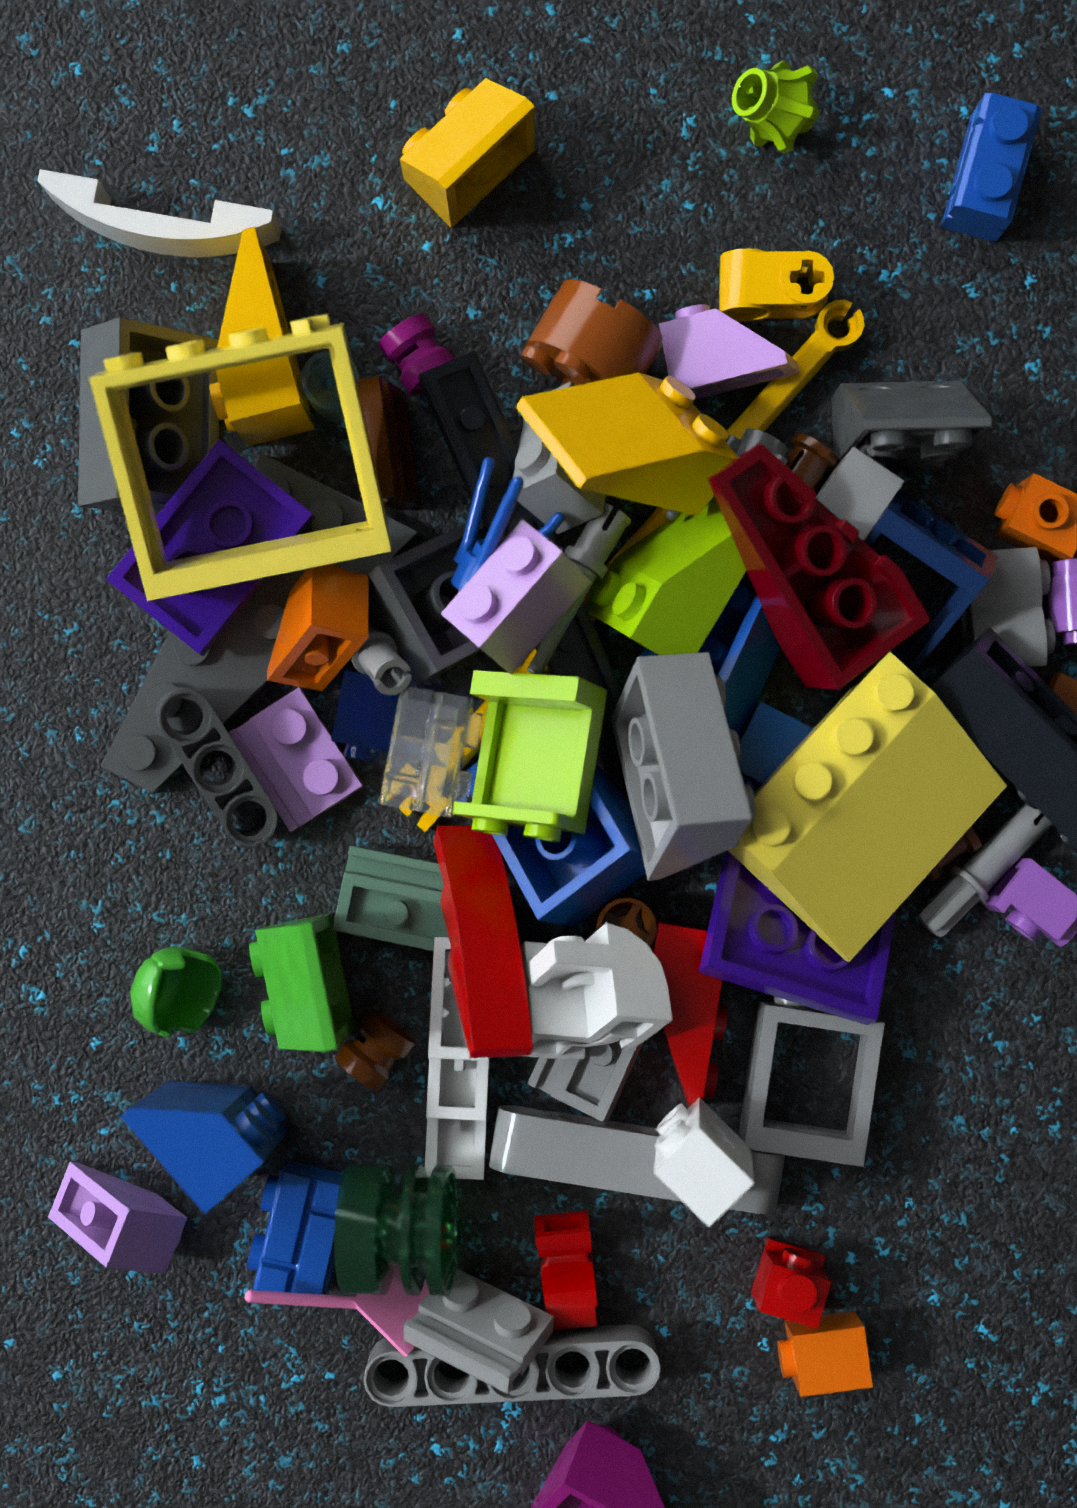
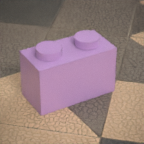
(516, 596)

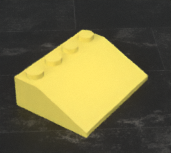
(866, 806)

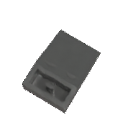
(907, 422)

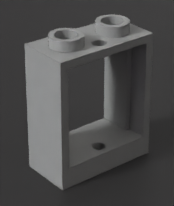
(798, 1139)

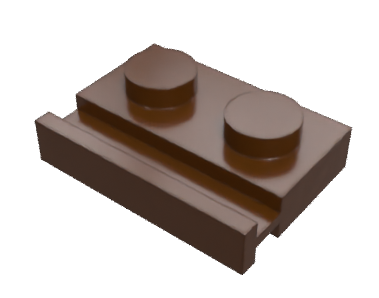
(390, 441)

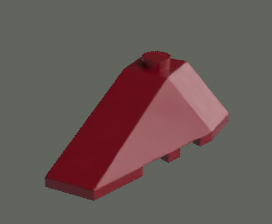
(818, 582)

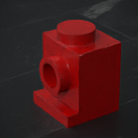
(791, 1283)

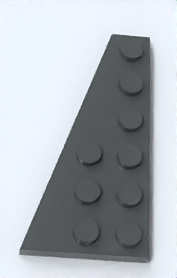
(240, 656)

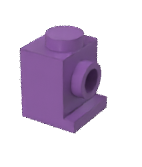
(1035, 902)

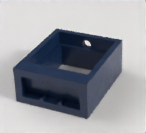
(945, 551)

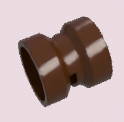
(638, 917)
(374, 1051)

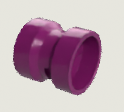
(414, 350)

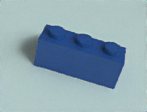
(208, 1134)

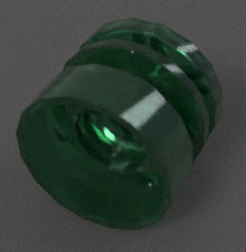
(393, 1229)

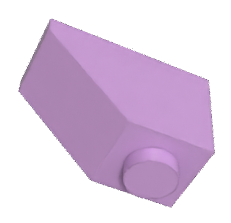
(718, 353)
(117, 1220)

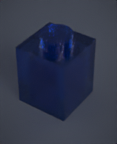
(364, 718)

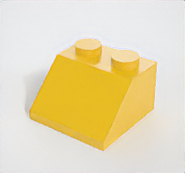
(469, 149)

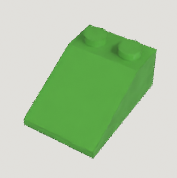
(304, 984)

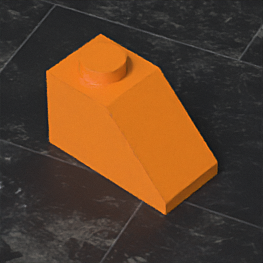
(320, 627)

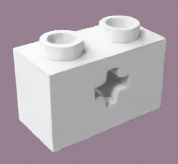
(702, 1160)

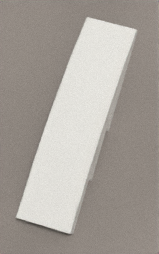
(455, 1083)

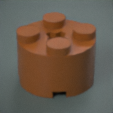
(590, 339)

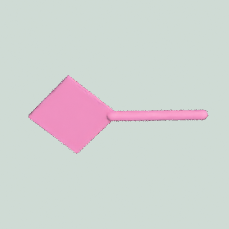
(384, 1312)

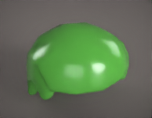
(175, 990)

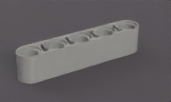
(605, 1156)
(539, 1381)

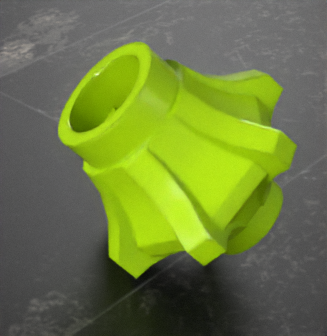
(776, 103)

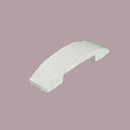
(158, 233)

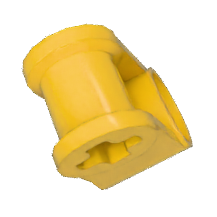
(764, 284)

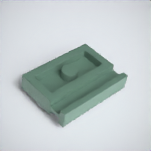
(391, 899)

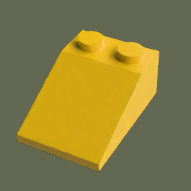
(266, 396)
(633, 439)

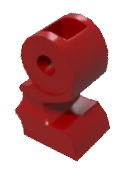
(567, 1269)

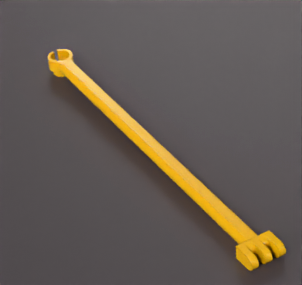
(758, 416)

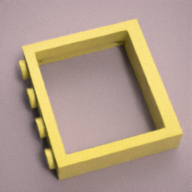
(257, 560)

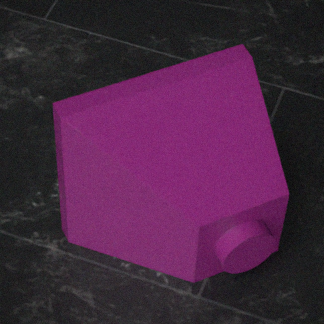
(599, 1472)

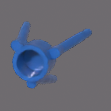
(474, 553)

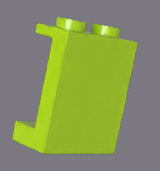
(535, 754)

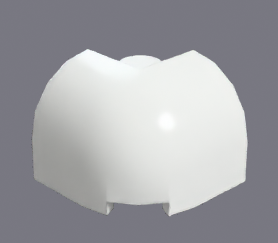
(593, 992)

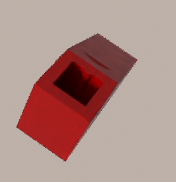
(694, 1007)

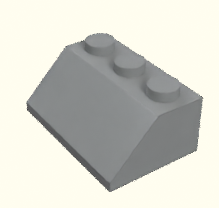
(680, 762)

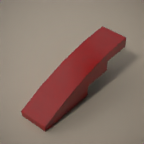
(484, 944)

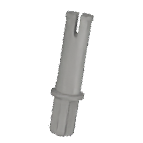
(983, 870)

